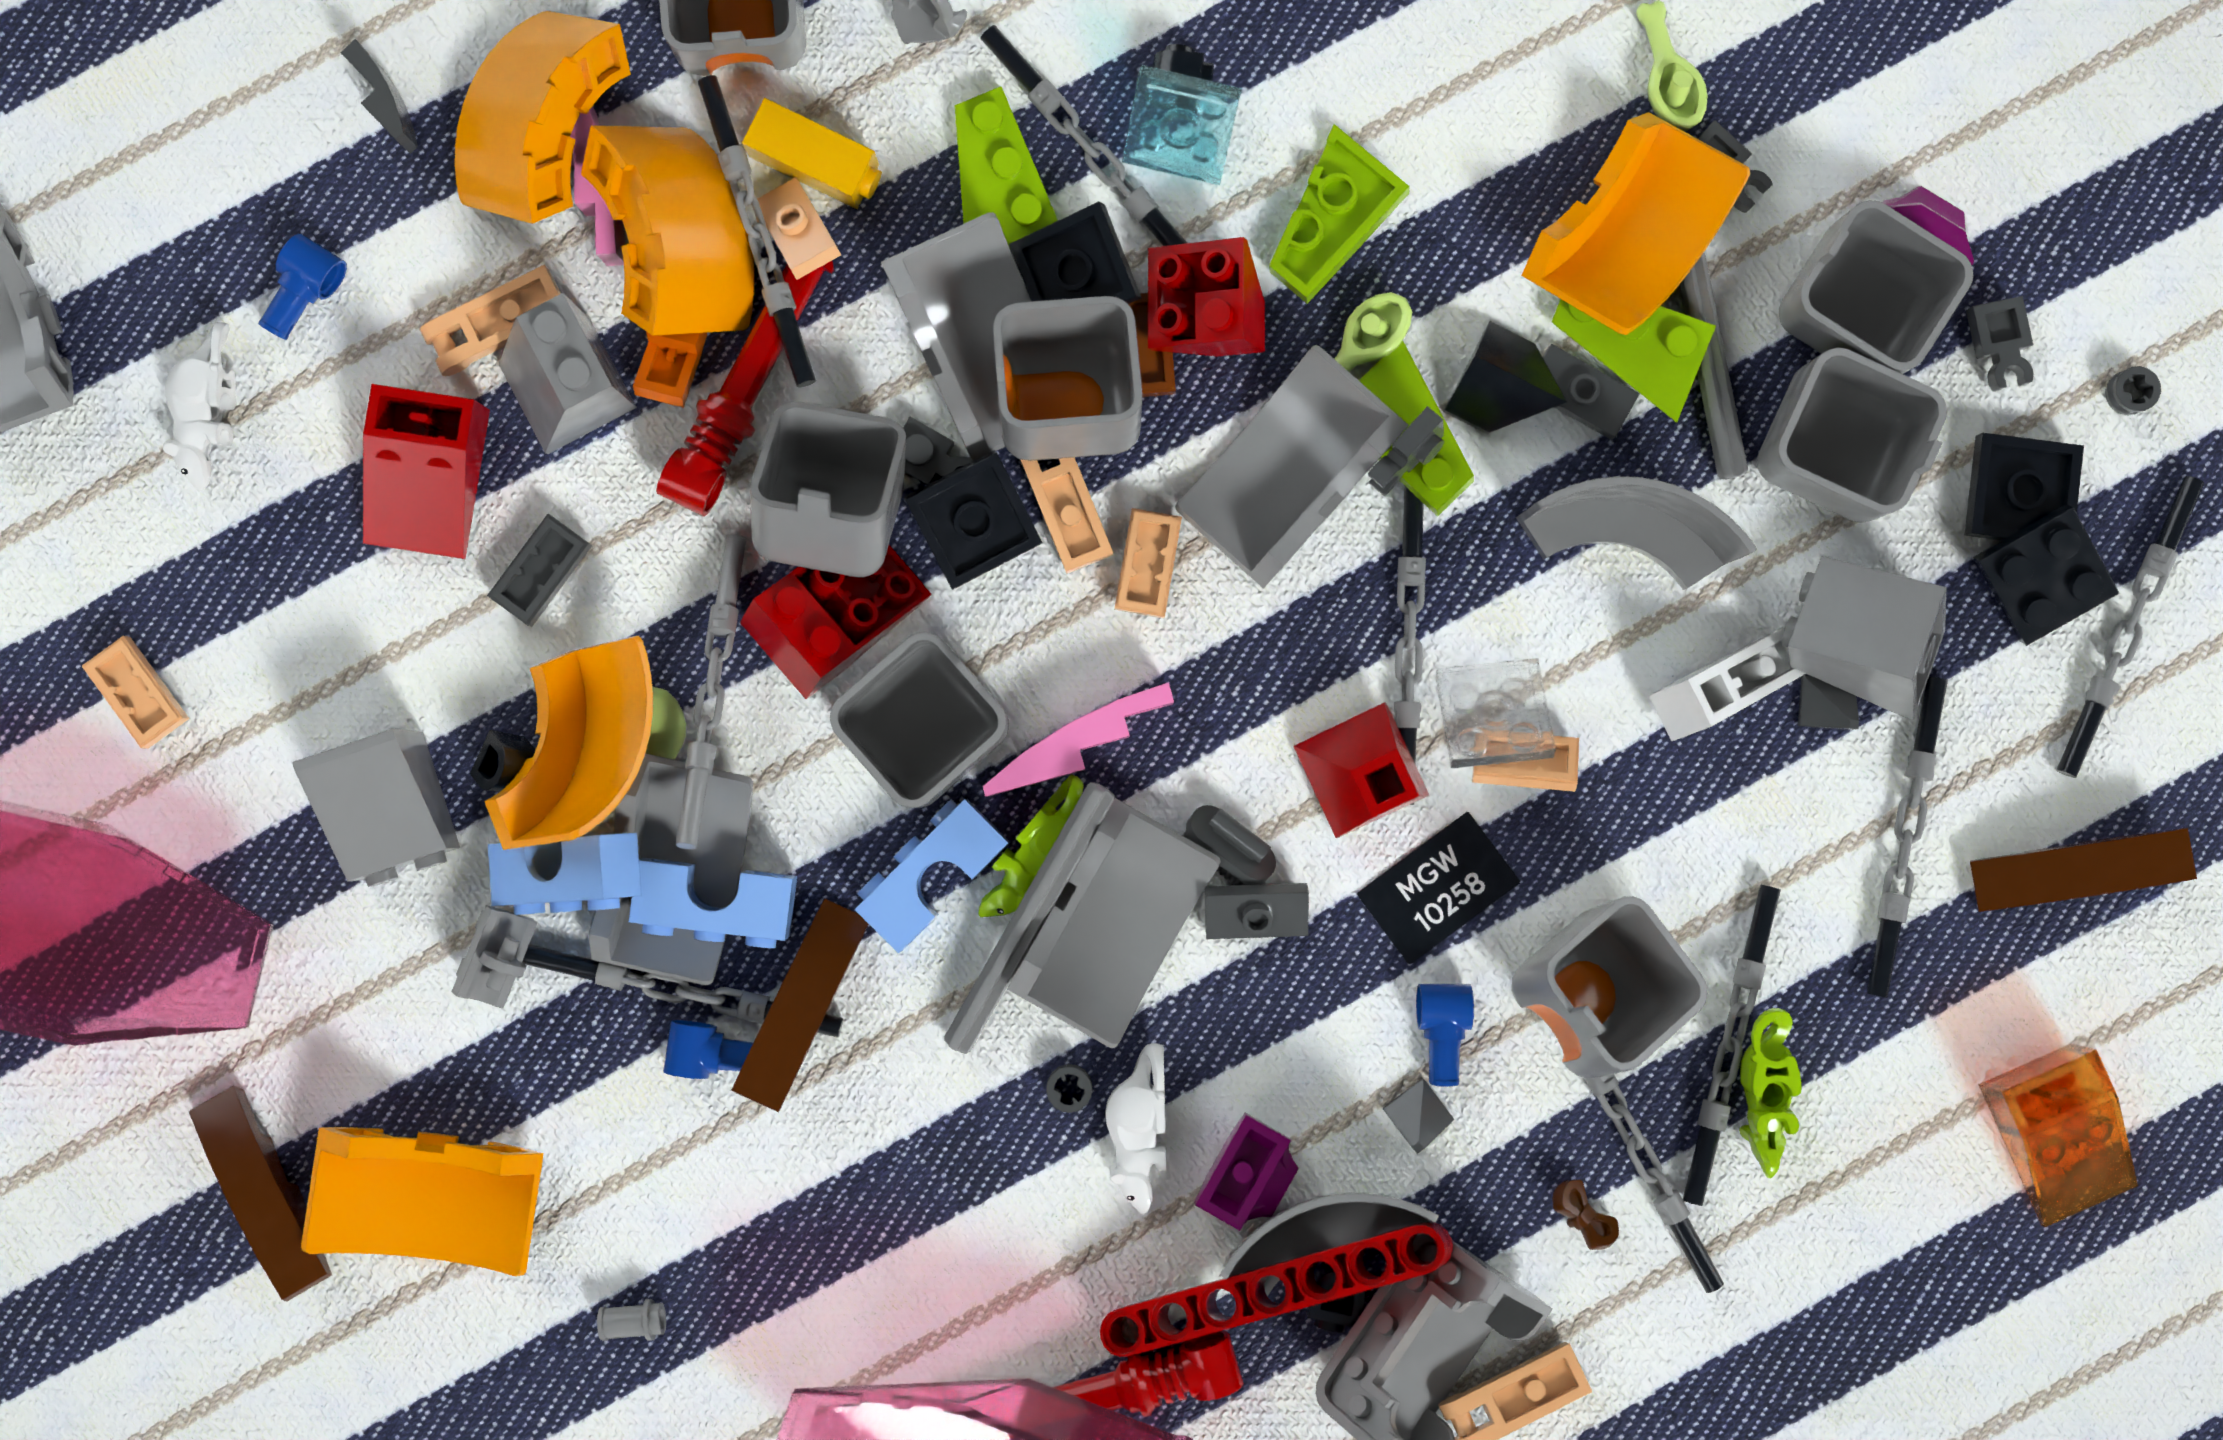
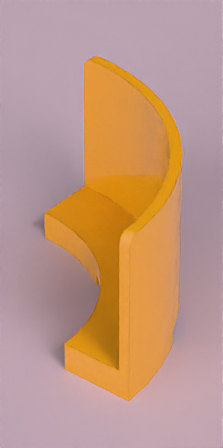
(523, 108)
(1643, 226)
(687, 244)
(590, 744)
(422, 1198)

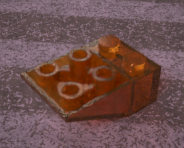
(2063, 1131)

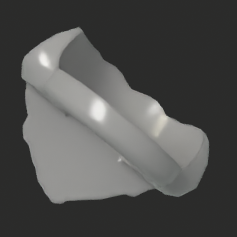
(926, 20)

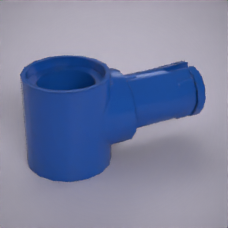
(306, 275)
(1444, 1015)
(698, 1050)

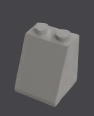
(562, 373)
(1868, 633)
(379, 805)

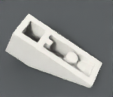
(1724, 686)

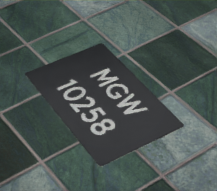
(1438, 888)

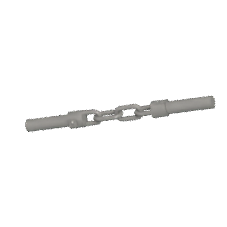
(701, 753)

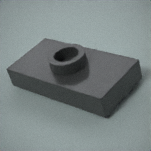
(1590, 394)
(539, 570)
(1256, 911)

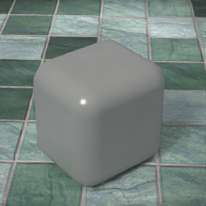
(1876, 288)
(1853, 436)
(827, 489)
(919, 721)

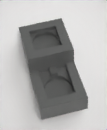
(385, 101)

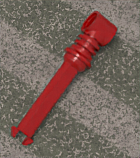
(725, 418)
(1203, 1368)

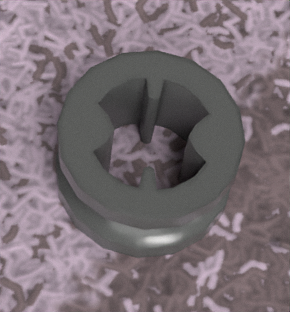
(2144, 380)
(1054, 1094)

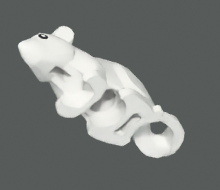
(197, 396)
(1134, 1119)

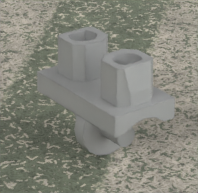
(494, 956)

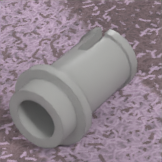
(632, 1321)

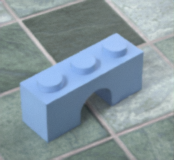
(566, 874)
(670, 901)
(896, 903)

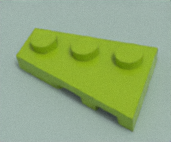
(998, 168)
(1338, 212)
(1654, 358)
(1404, 391)

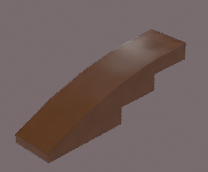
(2083, 869)
(800, 1005)
(258, 1192)

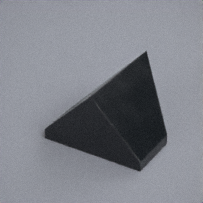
(1503, 382)

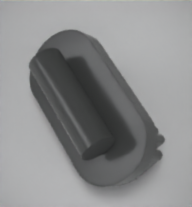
(1242, 853)

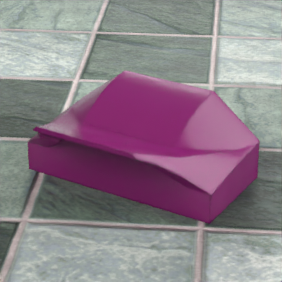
(1935, 216)
(1248, 1174)

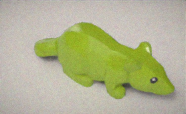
(1036, 843)
(1769, 1083)

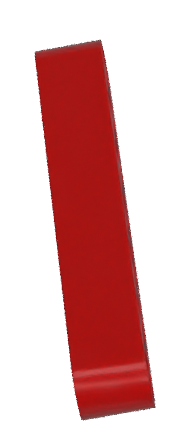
(1250, 1296)

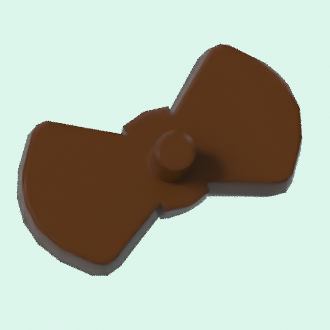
(1597, 1229)

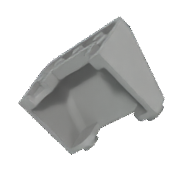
(1418, 1344)

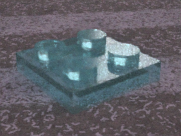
(1181, 124)

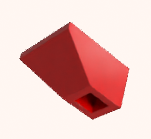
(1205, 299)
(1361, 770)

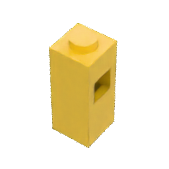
(812, 154)

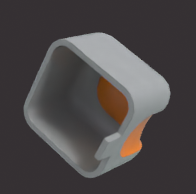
(734, 31)
(1068, 378)
(1611, 987)

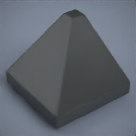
(1826, 706)
(1418, 1115)

